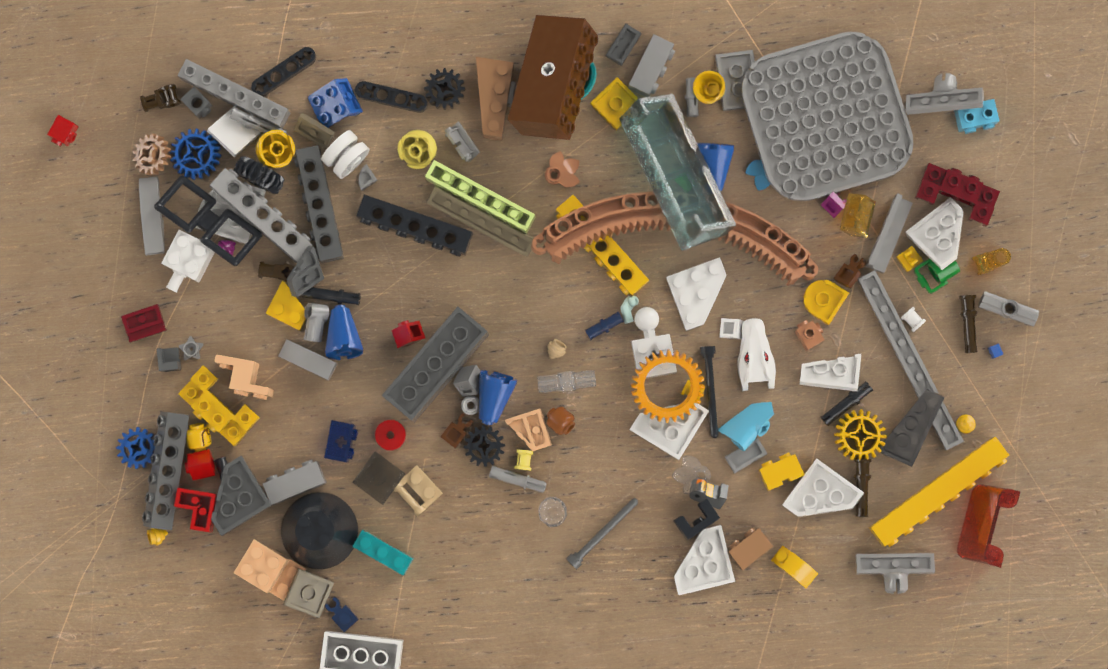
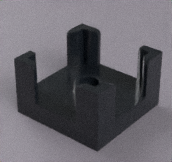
(700, 523)

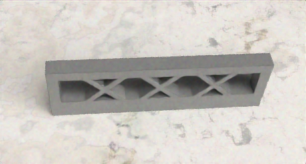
(889, 234)

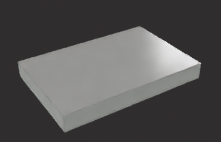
(733, 69)

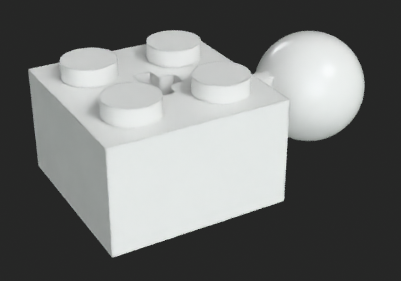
(647, 320)

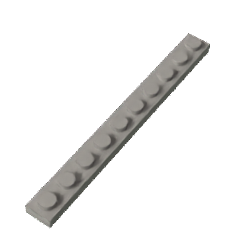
(907, 354)

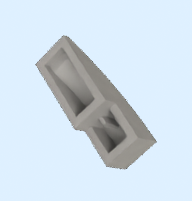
(307, 359)

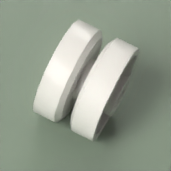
(345, 154)

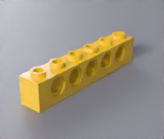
(629, 286)

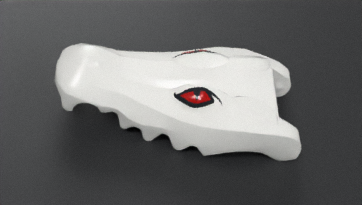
(755, 357)

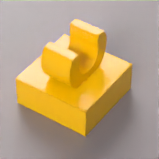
(909, 259)

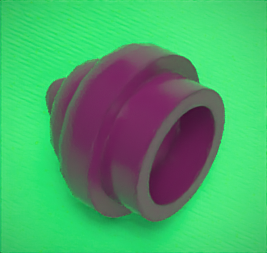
(227, 245)

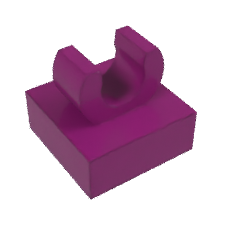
(834, 204)

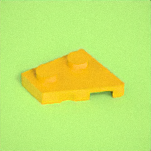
(287, 308)

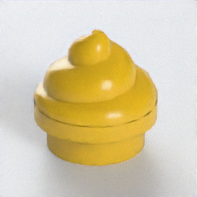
(965, 424)
(156, 536)

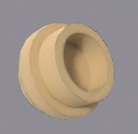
(556, 349)

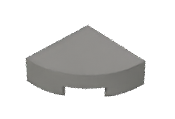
(366, 178)

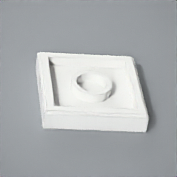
(232, 134)

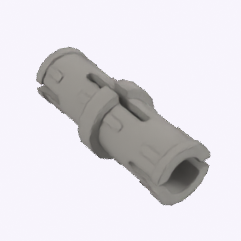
(692, 101)

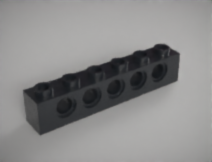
(370, 205)

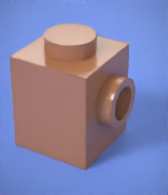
(809, 334)

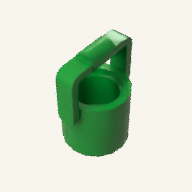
(939, 275)

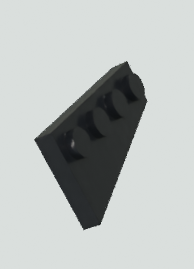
(910, 433)

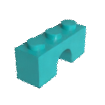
(383, 552)

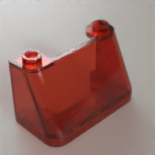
(981, 522)

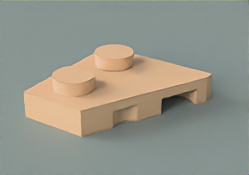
(531, 429)

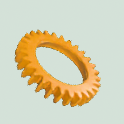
(675, 411)

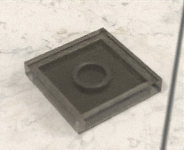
(379, 478)

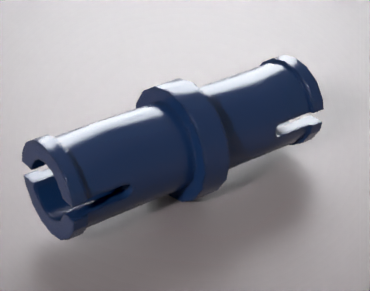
(604, 325)

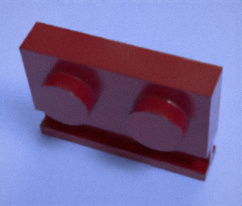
(143, 323)

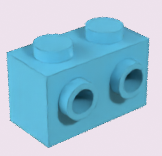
(971, 119)

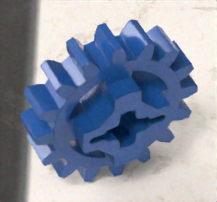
(134, 456)

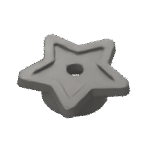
(186, 349)

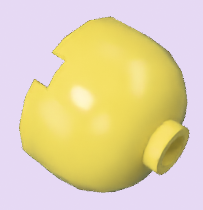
(417, 149)

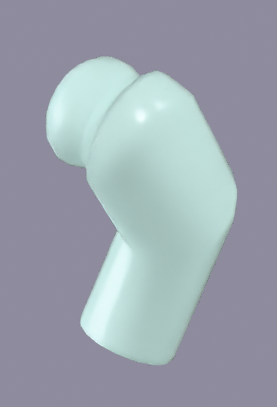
(627, 307)

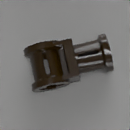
(161, 98)
(274, 271)

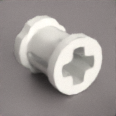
(913, 319)

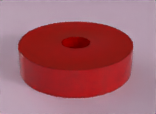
(390, 426)

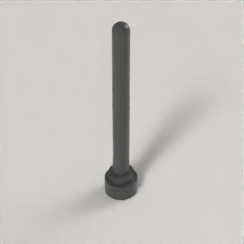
(576, 558)

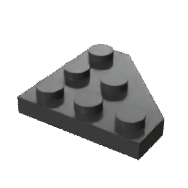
(238, 497)

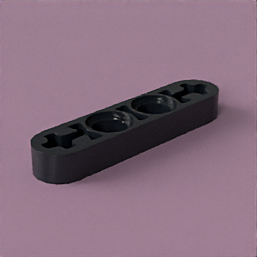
(282, 69)
(390, 100)

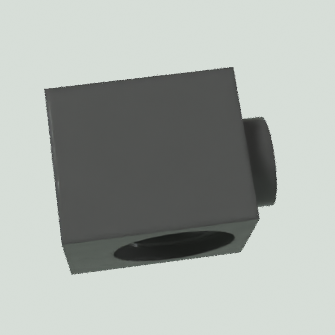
(192, 96)

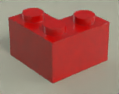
(202, 505)

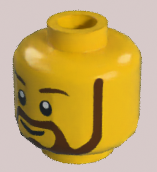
(198, 437)

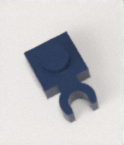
(343, 616)

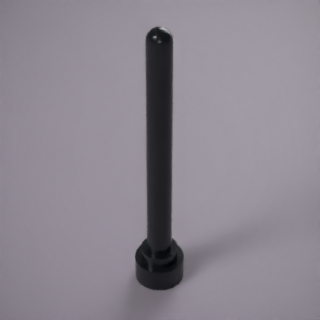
(708, 353)

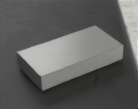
(740, 459)

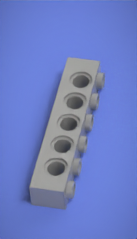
(233, 94)
(229, 177)

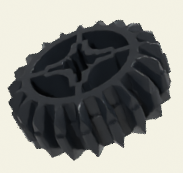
(259, 175)

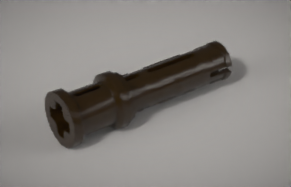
(968, 313)
(862, 476)

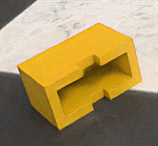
(786, 468)

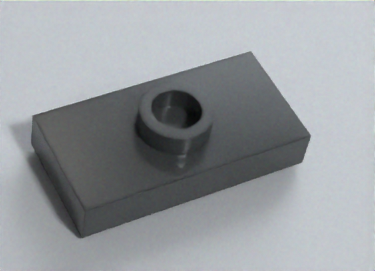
(623, 44)

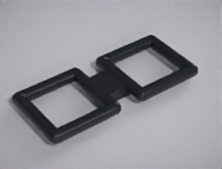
(208, 220)

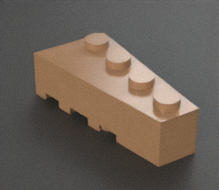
(494, 90)

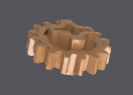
(151, 154)

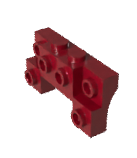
(960, 188)

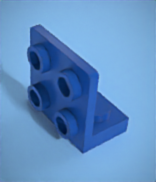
(334, 102)

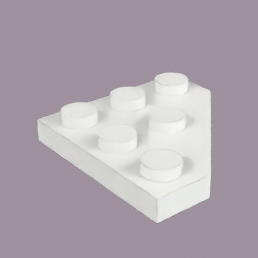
(939, 233)
(696, 291)
(670, 436)
(822, 492)
(705, 563)

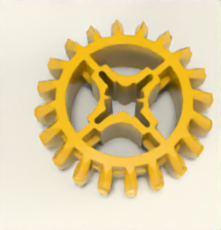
(860, 426)

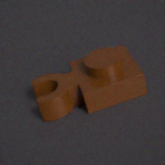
(850, 273)
(454, 433)

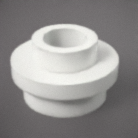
(466, 400)

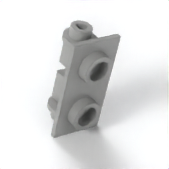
(465, 145)

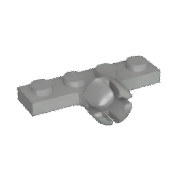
(944, 97)
(895, 568)

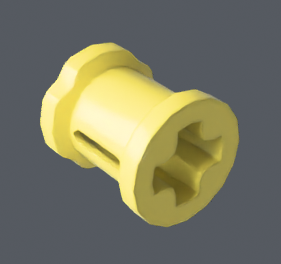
(523, 460)

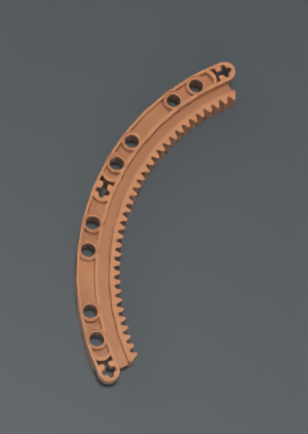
(613, 216)

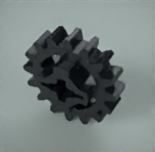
(436, 85)
(475, 446)

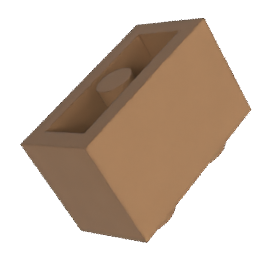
(749, 548)

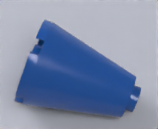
(718, 160)
(342, 335)
(494, 395)

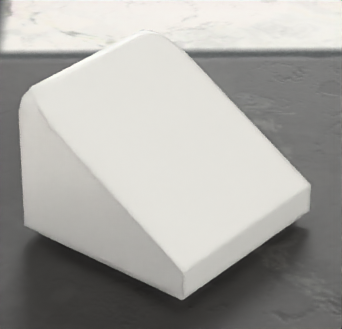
(731, 328)

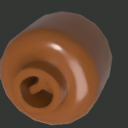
(560, 420)

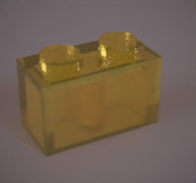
(857, 215)

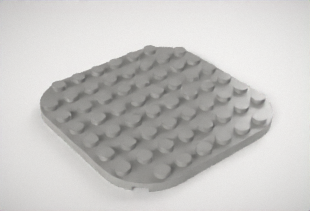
(827, 116)

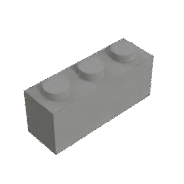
(652, 66)
(294, 482)

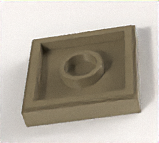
(308, 593)

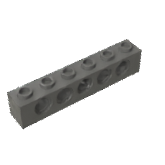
(313, 155)
(171, 478)

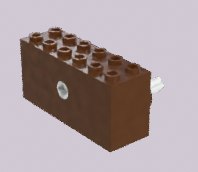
(553, 77)

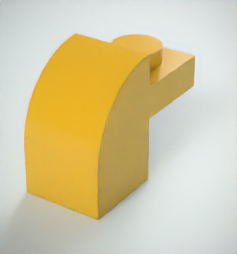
(794, 566)

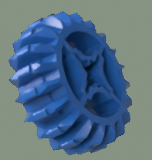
(189, 156)

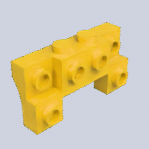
(217, 414)

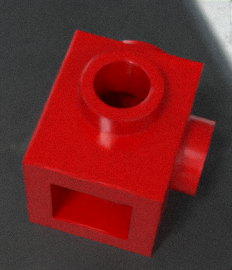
(62, 131)
(408, 333)
(200, 464)

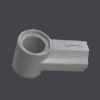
(316, 316)

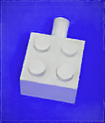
(187, 259)

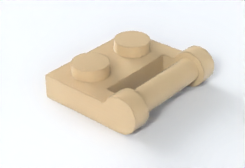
(422, 486)

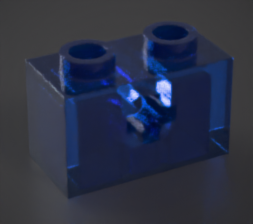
(333, 449)

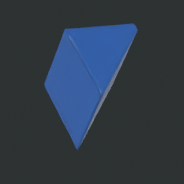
(995, 351)

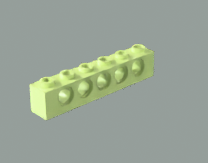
(480, 196)

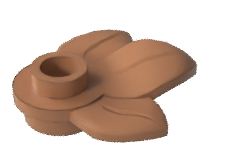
(564, 168)

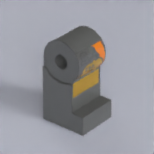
(703, 490)

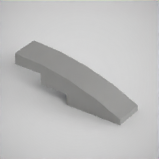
(151, 219)

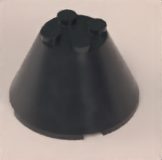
(319, 530)

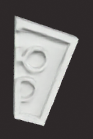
(833, 374)

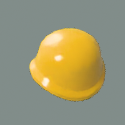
(709, 87)

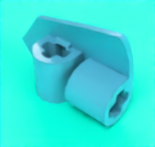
(748, 424)

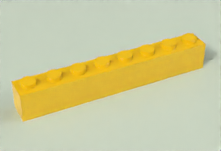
(939, 491)

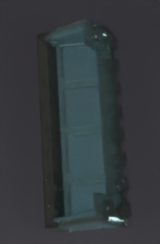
(676, 171)

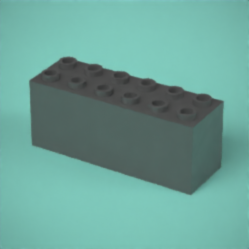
(435, 364)

